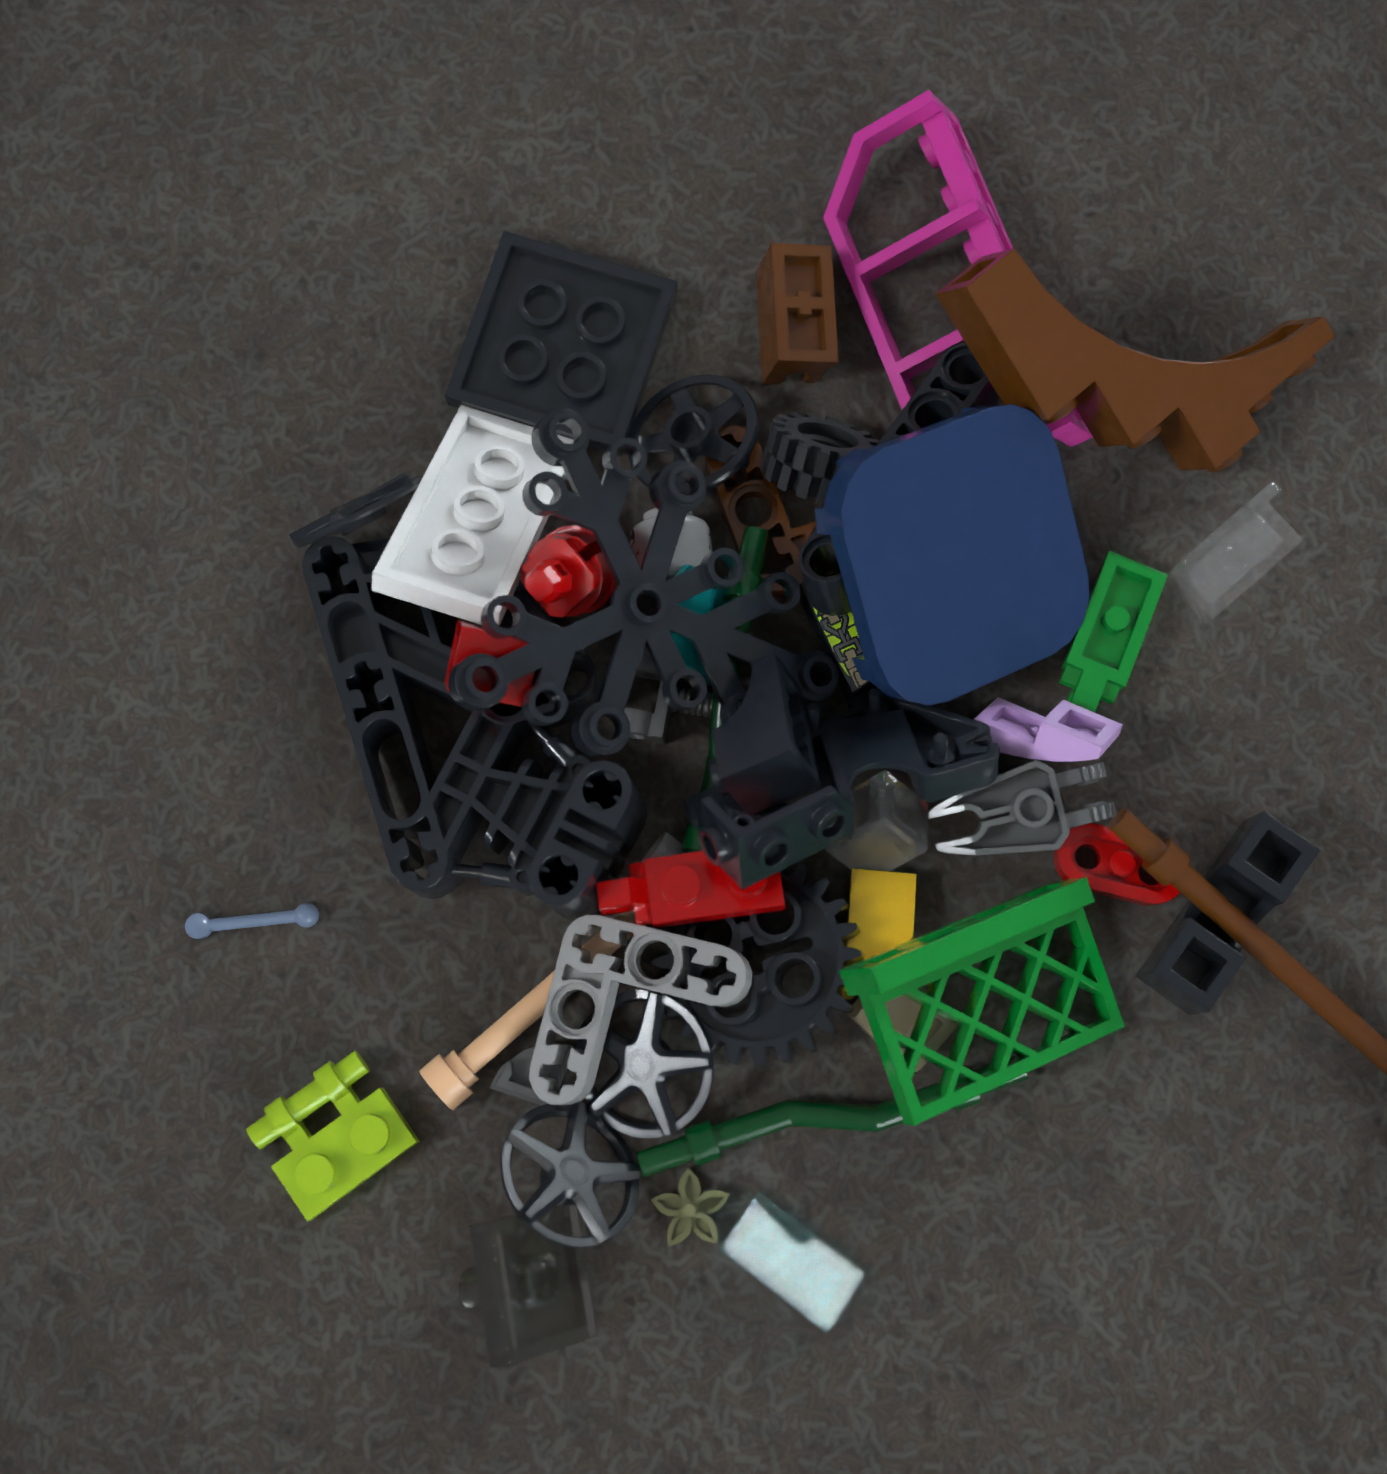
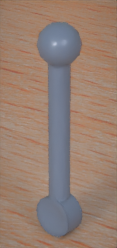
(200, 926)

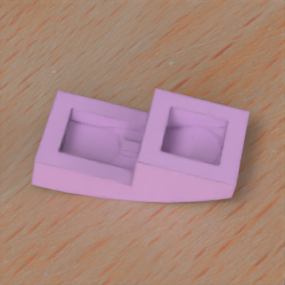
(1061, 736)

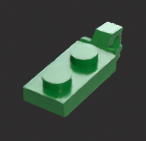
(1112, 630)

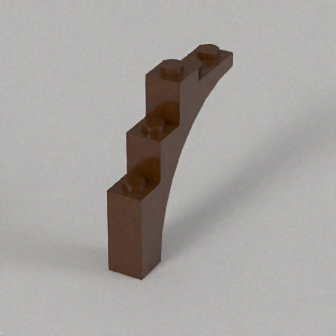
(1056, 364)

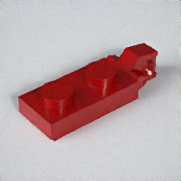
(685, 891)

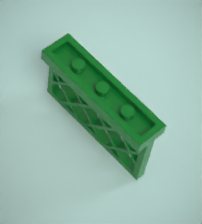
(954, 949)

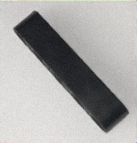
(950, 386)

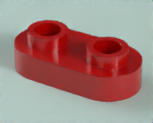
(1115, 867)

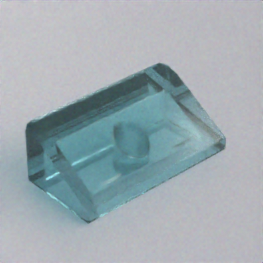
(792, 1262)

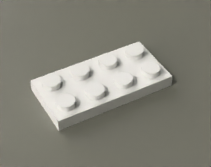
(468, 520)

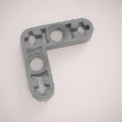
(602, 982)

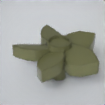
(691, 1209)

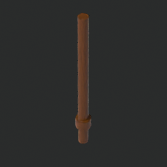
(1171, 865)

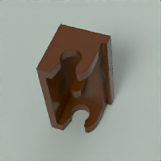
(796, 312)

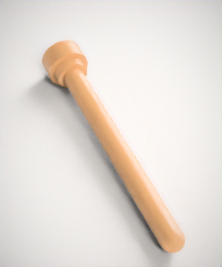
(456, 1073)

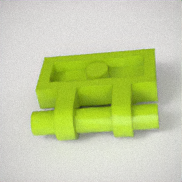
(342, 1153)

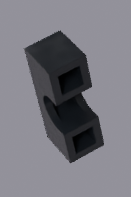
(1256, 874)

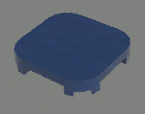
(957, 553)

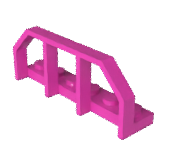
(969, 209)

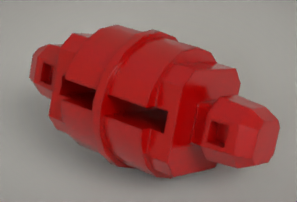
(568, 572)

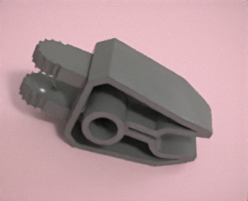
(1032, 810)

